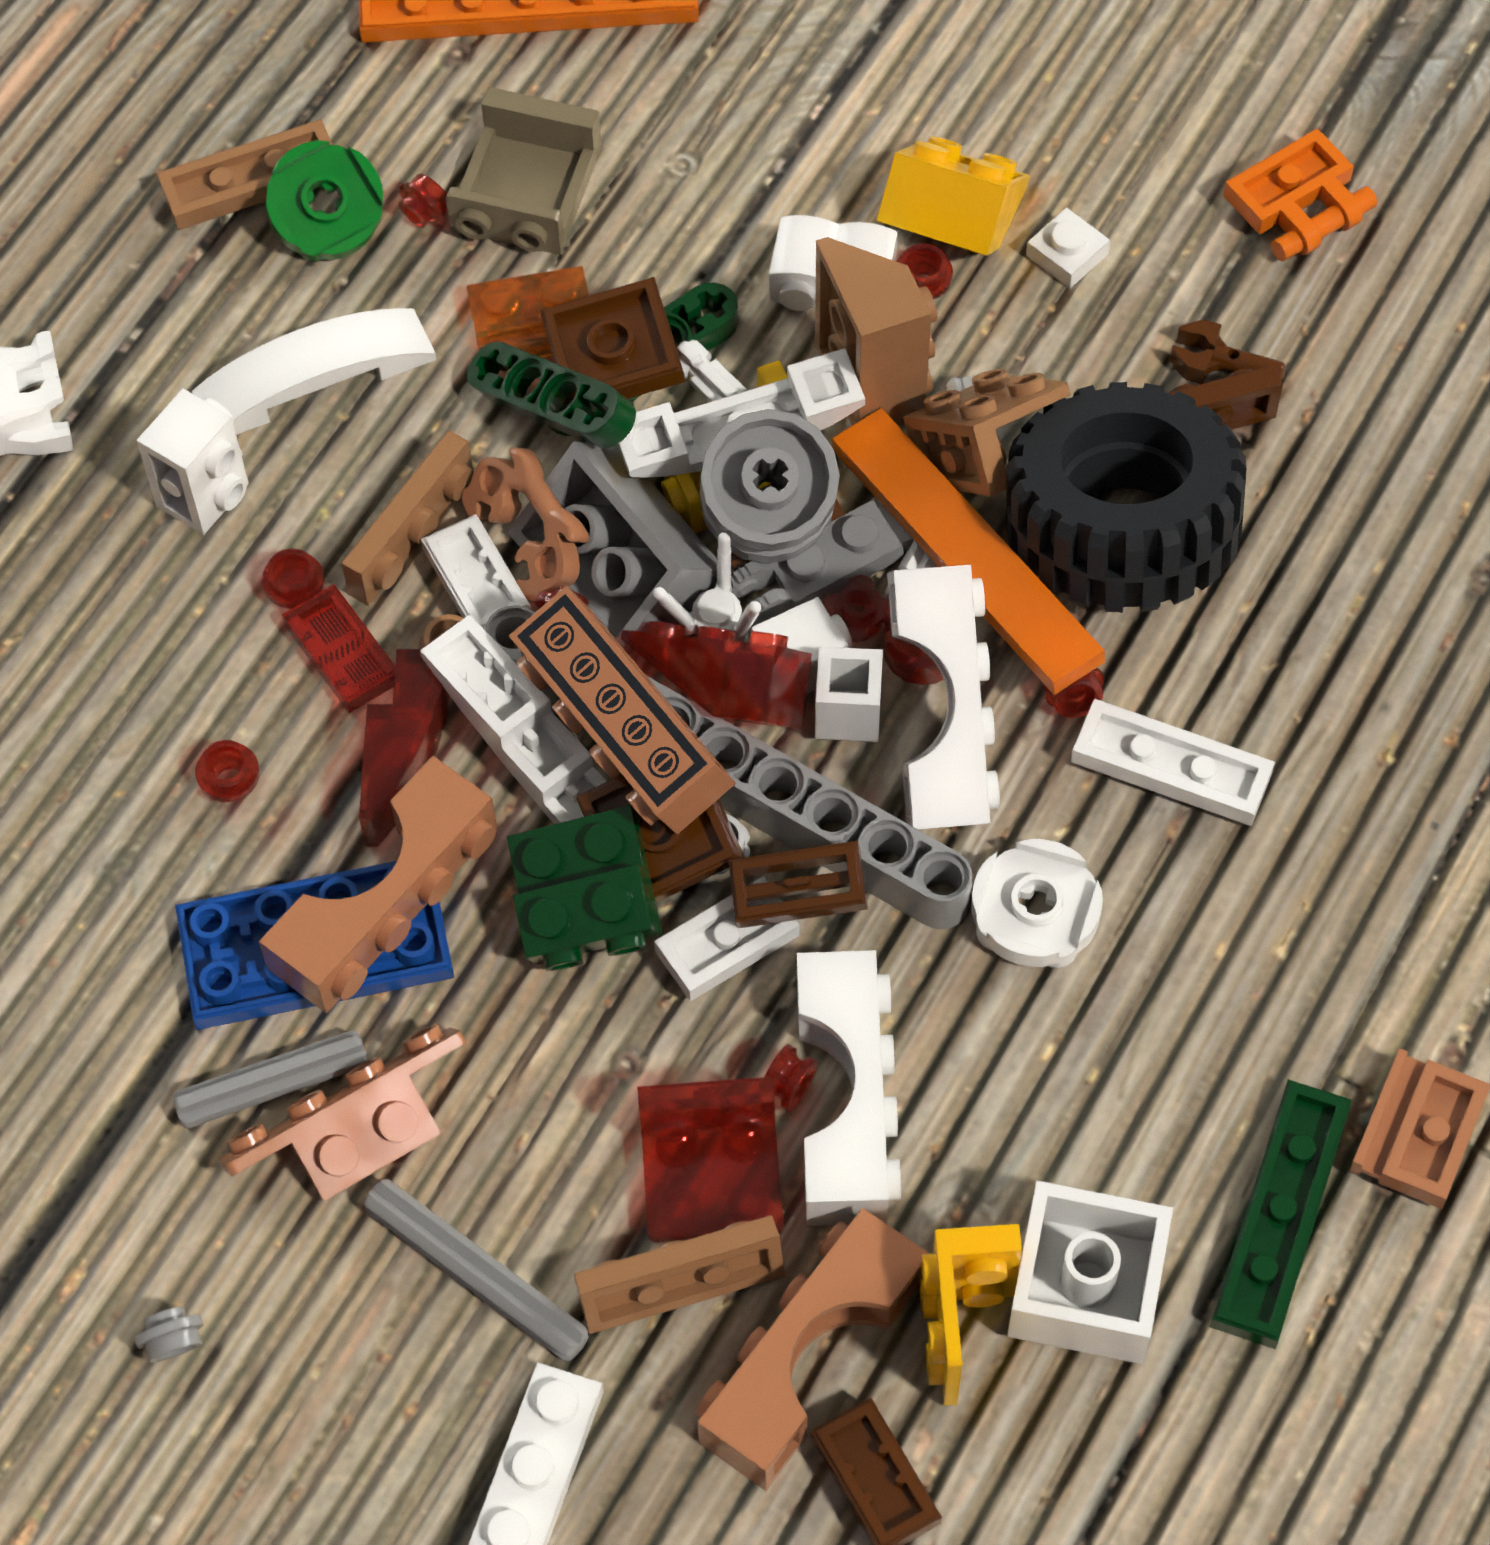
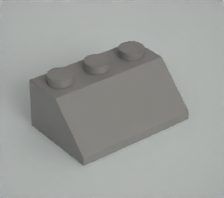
(632, 541)

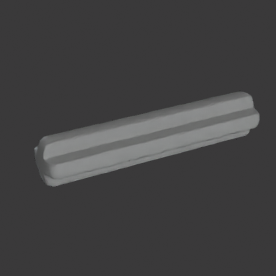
(269, 1079)

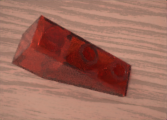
(730, 678)

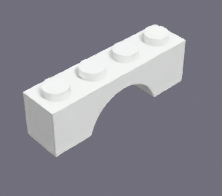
(950, 778)
(848, 1159)

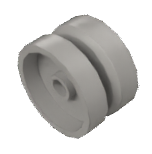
(776, 450)

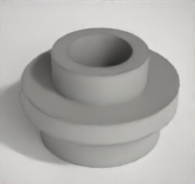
(169, 1334)

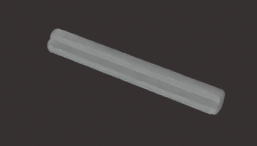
(476, 1270)

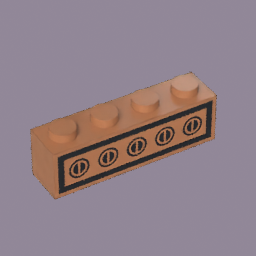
(621, 711)

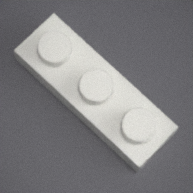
(1172, 762)
(538, 1459)

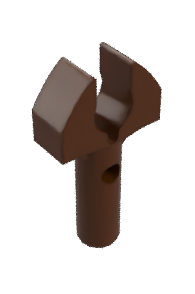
(1215, 353)

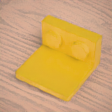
(967, 1266)

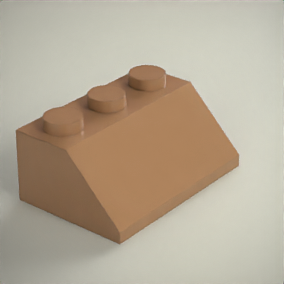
(880, 321)

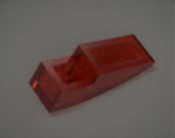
(399, 741)

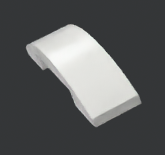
(316, 359)
(676, 443)

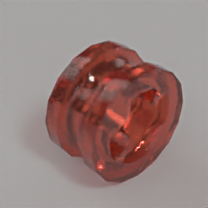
(791, 1076)

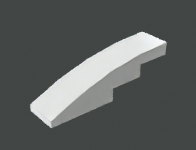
(513, 718)

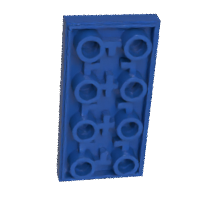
(228, 970)

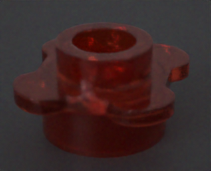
(860, 624)

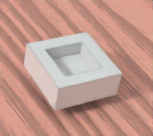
(1068, 248)

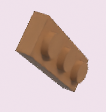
(231, 177)
(408, 518)
(680, 1274)

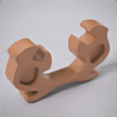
(495, 499)

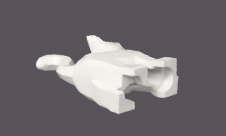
(26, 417)

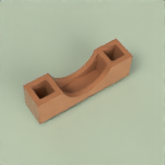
(330, 943)
(862, 1280)

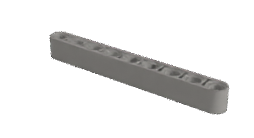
(811, 804)

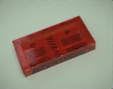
(340, 648)

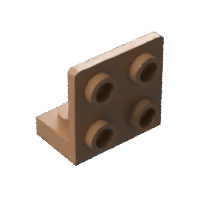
(960, 426)

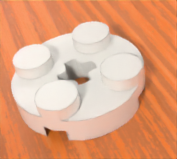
(1030, 938)

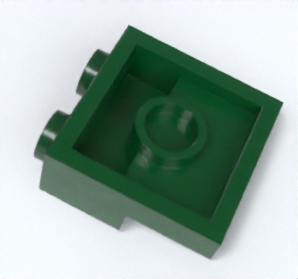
(583, 889)

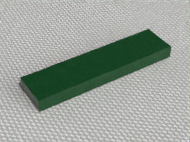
(1281, 1214)

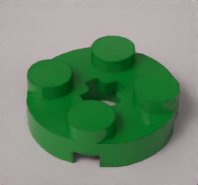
(334, 168)

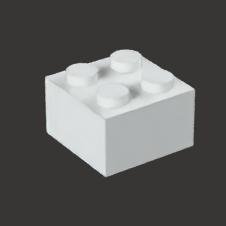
(1090, 1272)

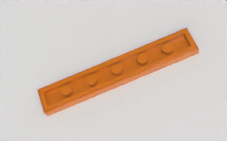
(457, 18)
(956, 535)

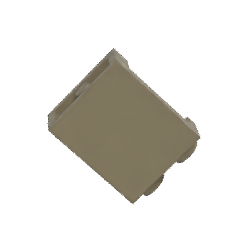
(526, 172)

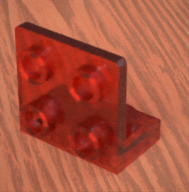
(709, 1156)

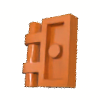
(1290, 181)

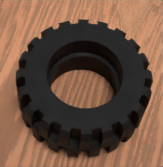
(1125, 550)

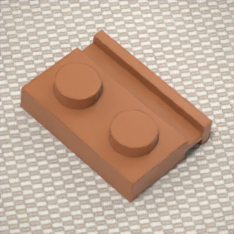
(1420, 1128)

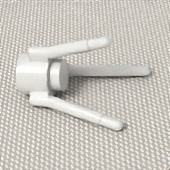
(714, 606)

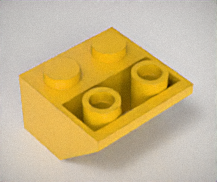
(952, 195)

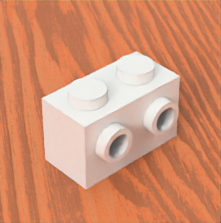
(194, 461)

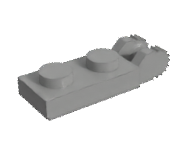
(849, 547)

